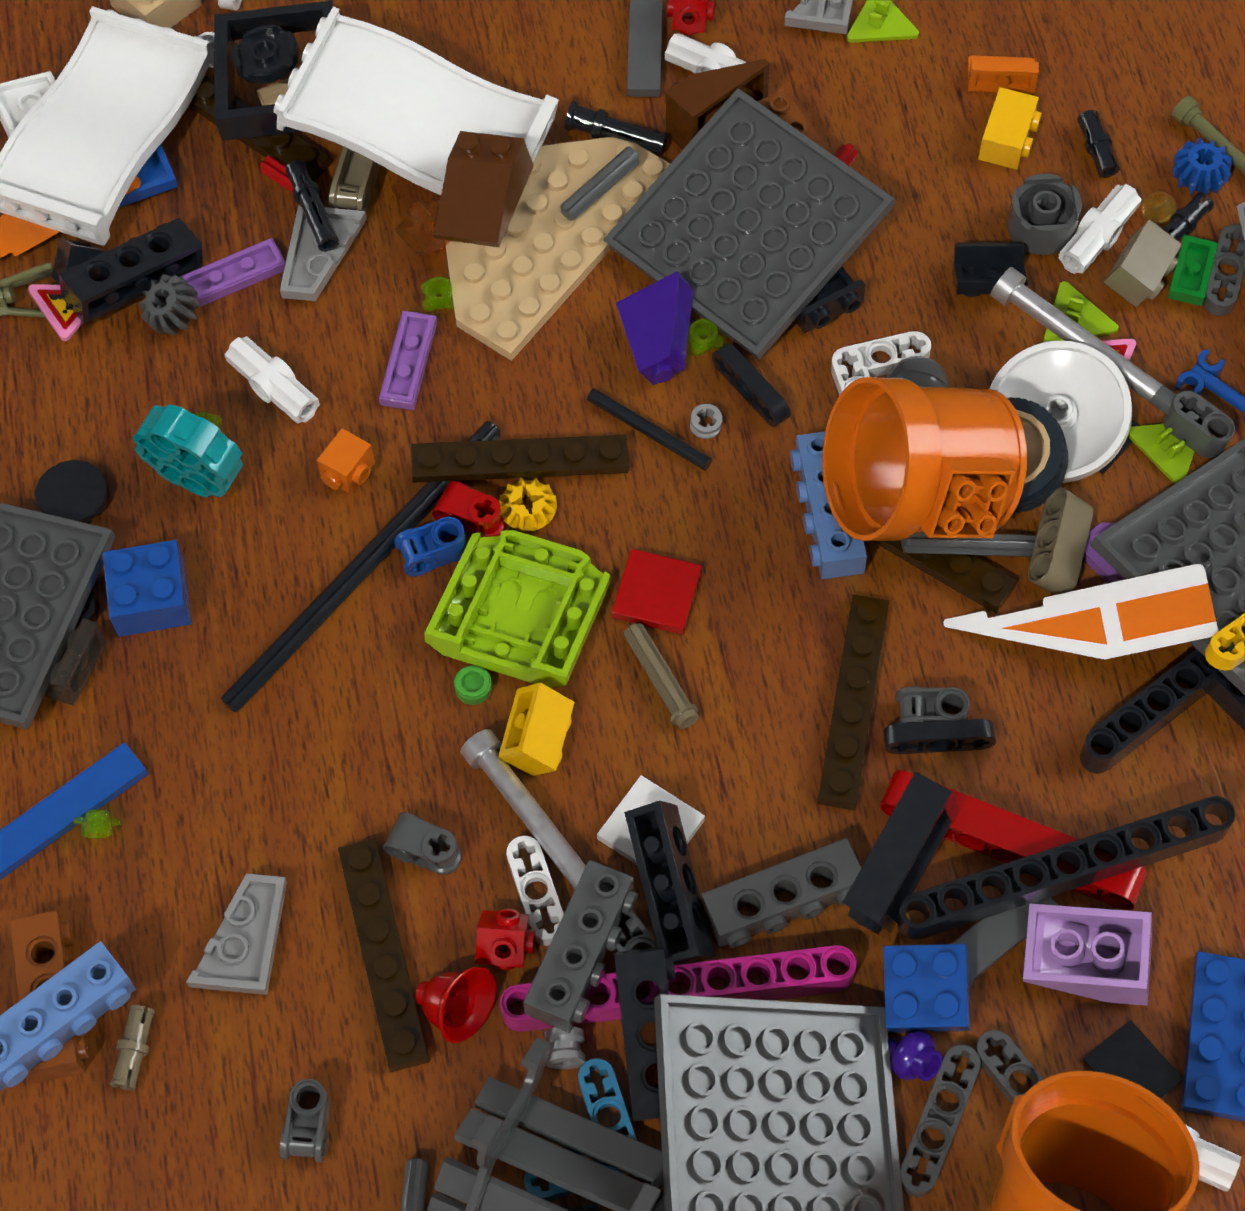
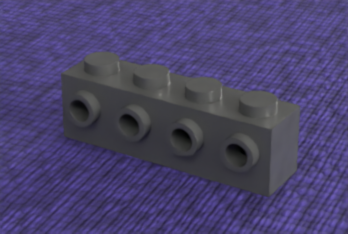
(579, 947)

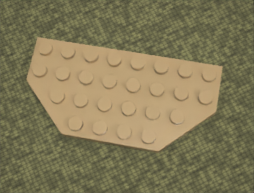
(515, 288)

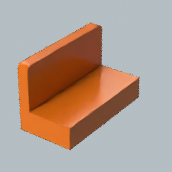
(1011, 73)

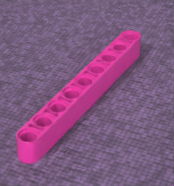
(698, 974)

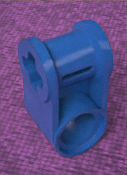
(430, 546)

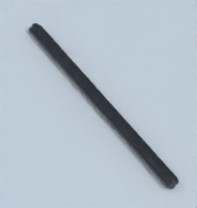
(340, 587)

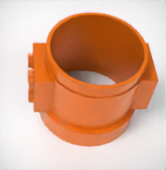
(922, 460)
(1099, 1138)

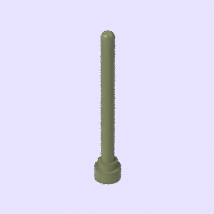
(1189, 113)

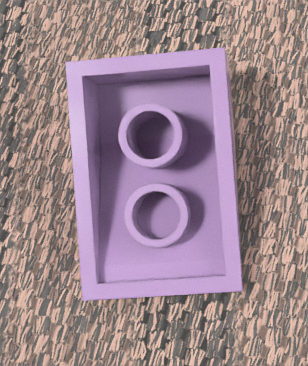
(1090, 952)

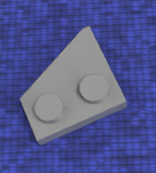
(821, 15)

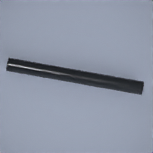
(649, 429)

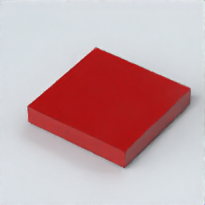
(656, 591)

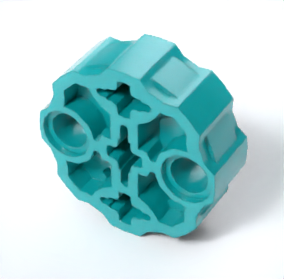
(188, 450)

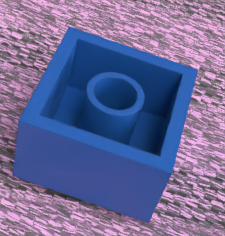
(147, 588)
(927, 988)

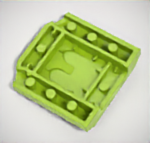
(519, 607)

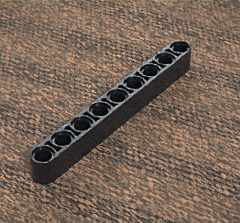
(1077, 853)

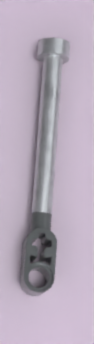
(1186, 413)
(483, 753)

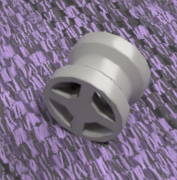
(565, 1048)

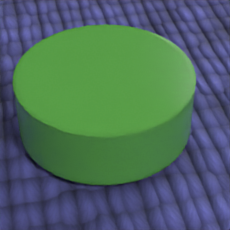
(473, 685)

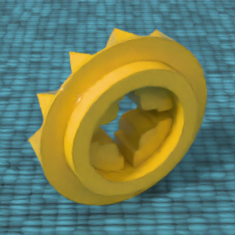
(517, 515)

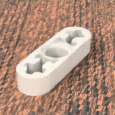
(537, 862)

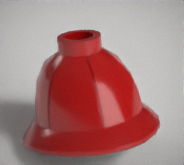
(458, 1002)

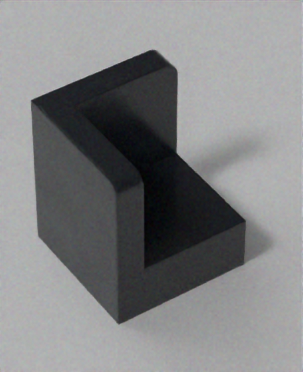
(71, 254)

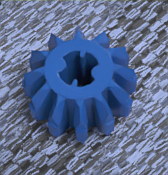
(1202, 166)

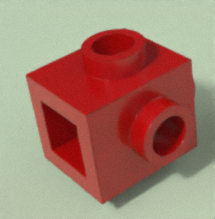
(690, 15)
(504, 939)

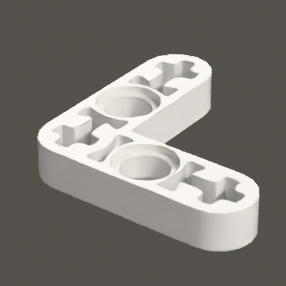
(863, 364)

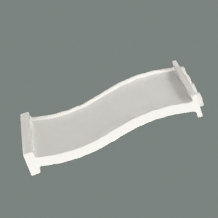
(400, 101)
(99, 124)

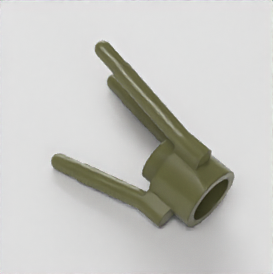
(7, 292)

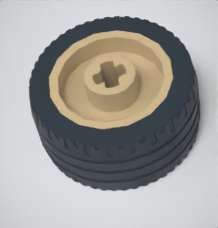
(1045, 453)

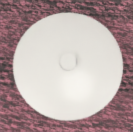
(1080, 392)

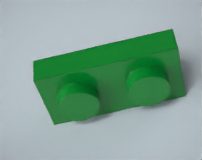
(1192, 270)

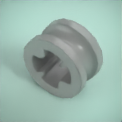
(702, 411)

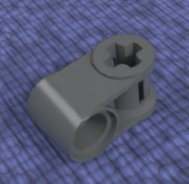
(929, 704)
(417, 842)
(306, 1130)

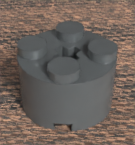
(1044, 214)

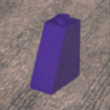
(658, 326)

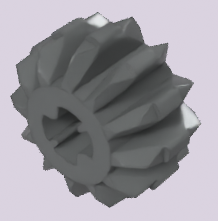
(169, 304)

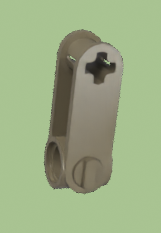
(353, 181)

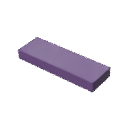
(236, 271)
(408, 360)

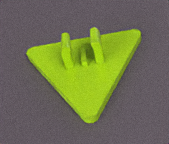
(881, 22)
(1082, 311)
(1163, 450)

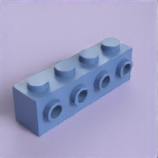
(833, 548)
(60, 1010)

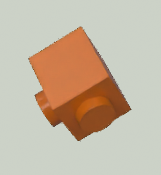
(346, 462)

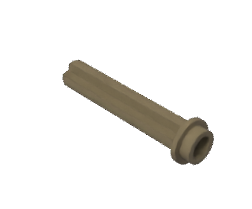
(682, 711)

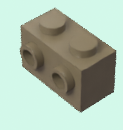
(1143, 264)

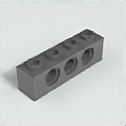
(731, 928)

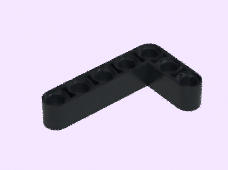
(1148, 721)

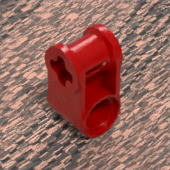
(471, 509)

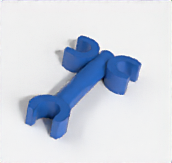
(1205, 376)

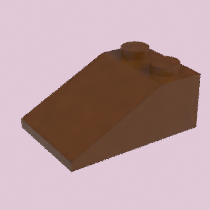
(702, 94)
(482, 188)

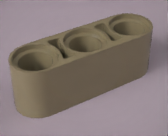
(1060, 542)

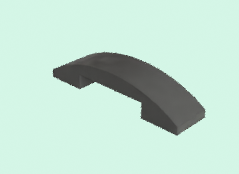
(996, 937)

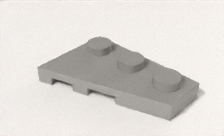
(309, 268)
(246, 941)

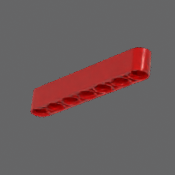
(1013, 837)

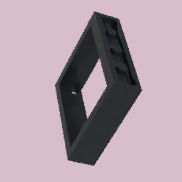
(232, 26)
(901, 854)

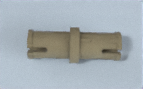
(132, 1047)

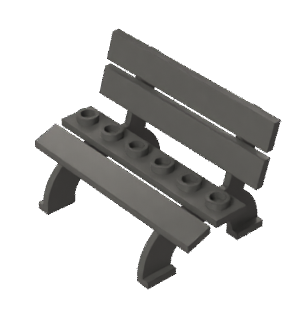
(542, 1158)

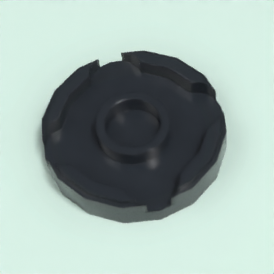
(265, 54)
(72, 491)

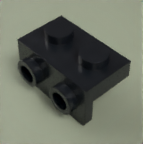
(981, 265)
(835, 298)

